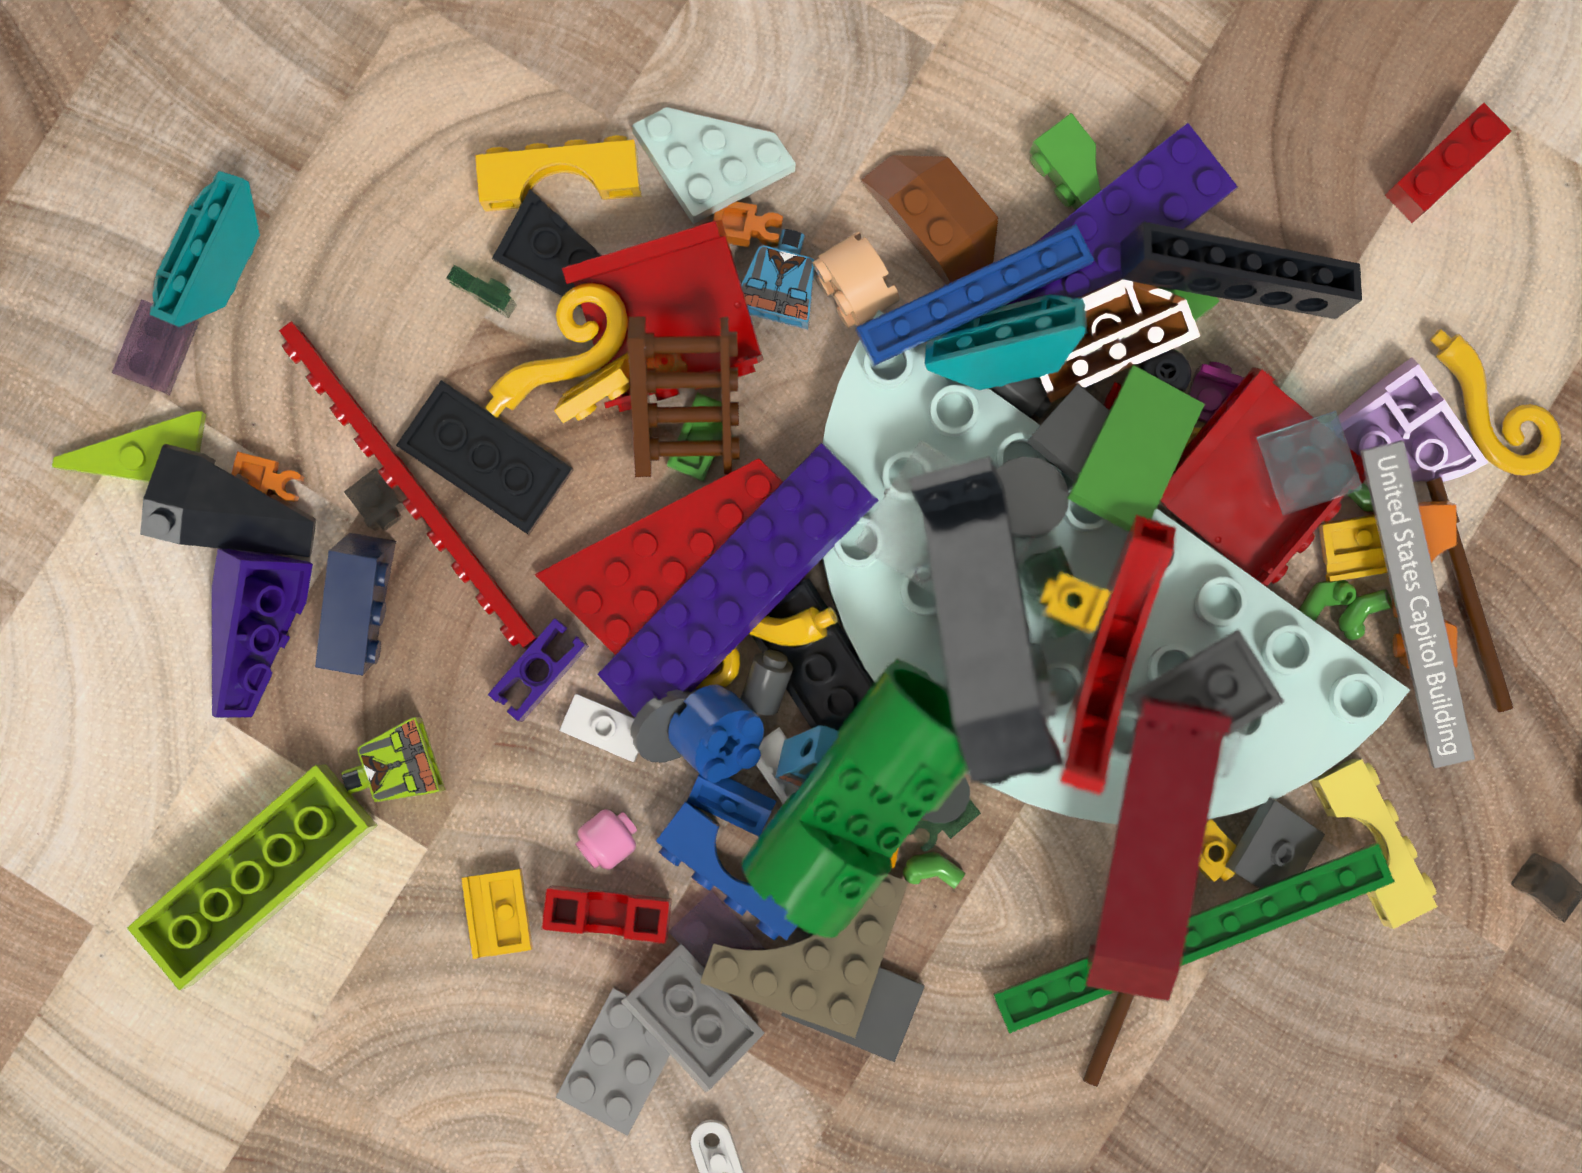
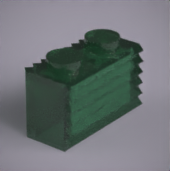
(1037, 572)

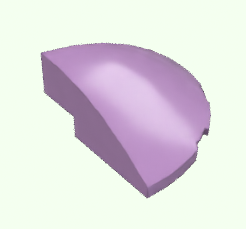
(1412, 411)

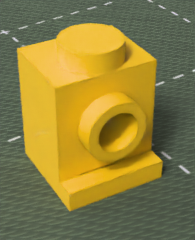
(1086, 615)
(1216, 869)

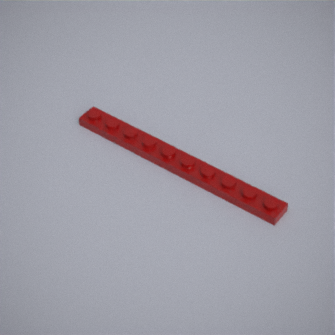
(398, 474)

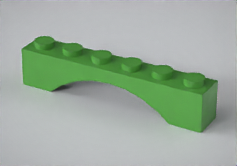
(1069, 160)

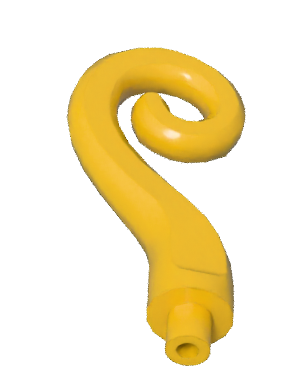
(1469, 371)
(522, 379)
(791, 631)

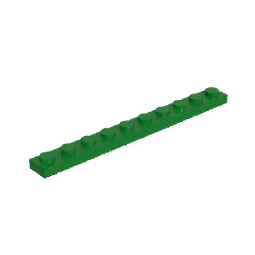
(1211, 931)

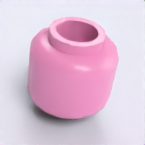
(606, 839)

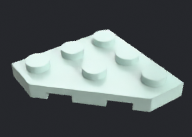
(710, 159)

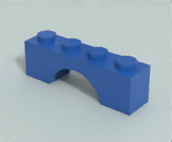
(692, 840)

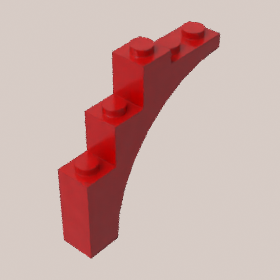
(1112, 653)

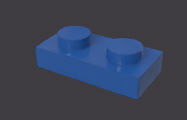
(732, 803)

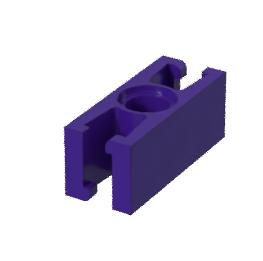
(520, 670)

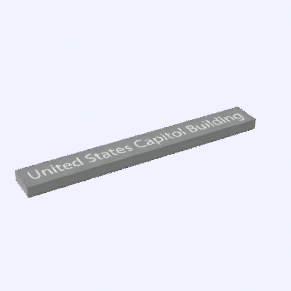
(1417, 604)

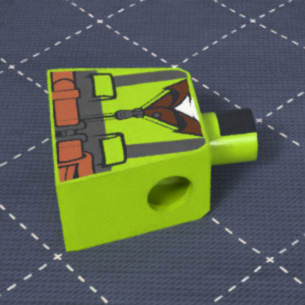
(396, 764)

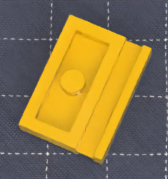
(581, 398)
(1351, 548)
(497, 913)

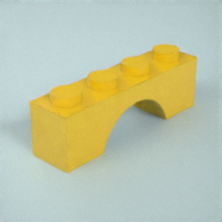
(508, 176)

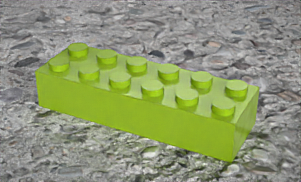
(252, 876)

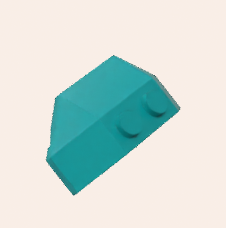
(207, 252)
(1009, 343)

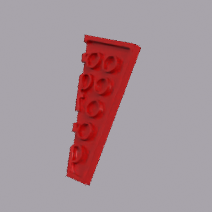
(638, 569)

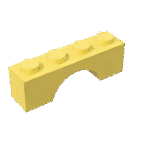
(1353, 793)

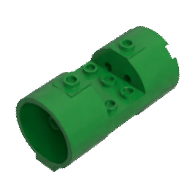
(859, 803)

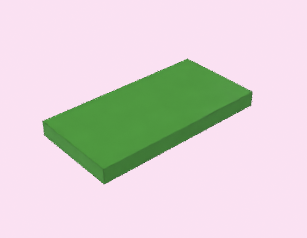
(1136, 449)

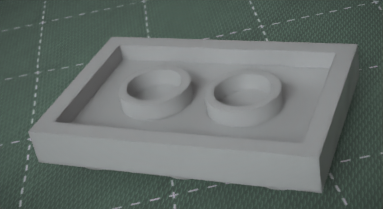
(692, 1020)
(614, 1067)

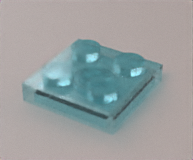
(1309, 463)

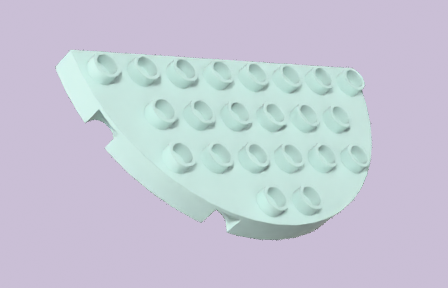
(1327, 687)

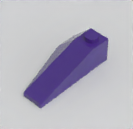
(251, 614)

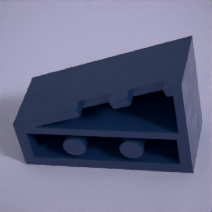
(354, 603)

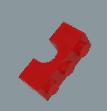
(1448, 162)
(607, 913)

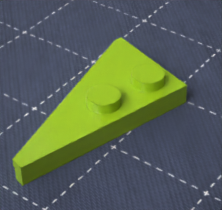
(135, 453)

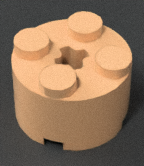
(856, 279)

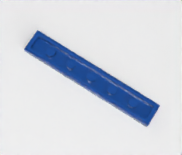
(974, 295)

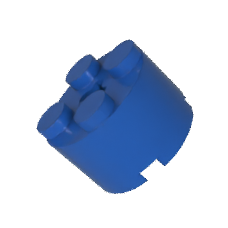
(717, 733)

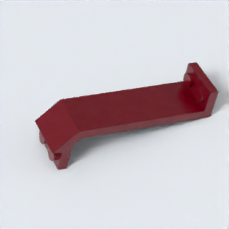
(1157, 848)

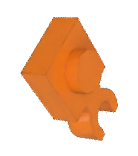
(743, 223)
(264, 475)

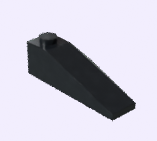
(208, 507)

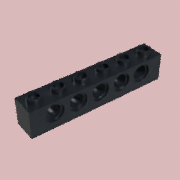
(1240, 270)

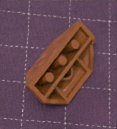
(936, 212)
(1123, 328)

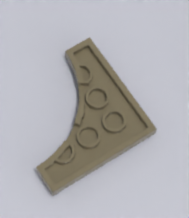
(818, 976)

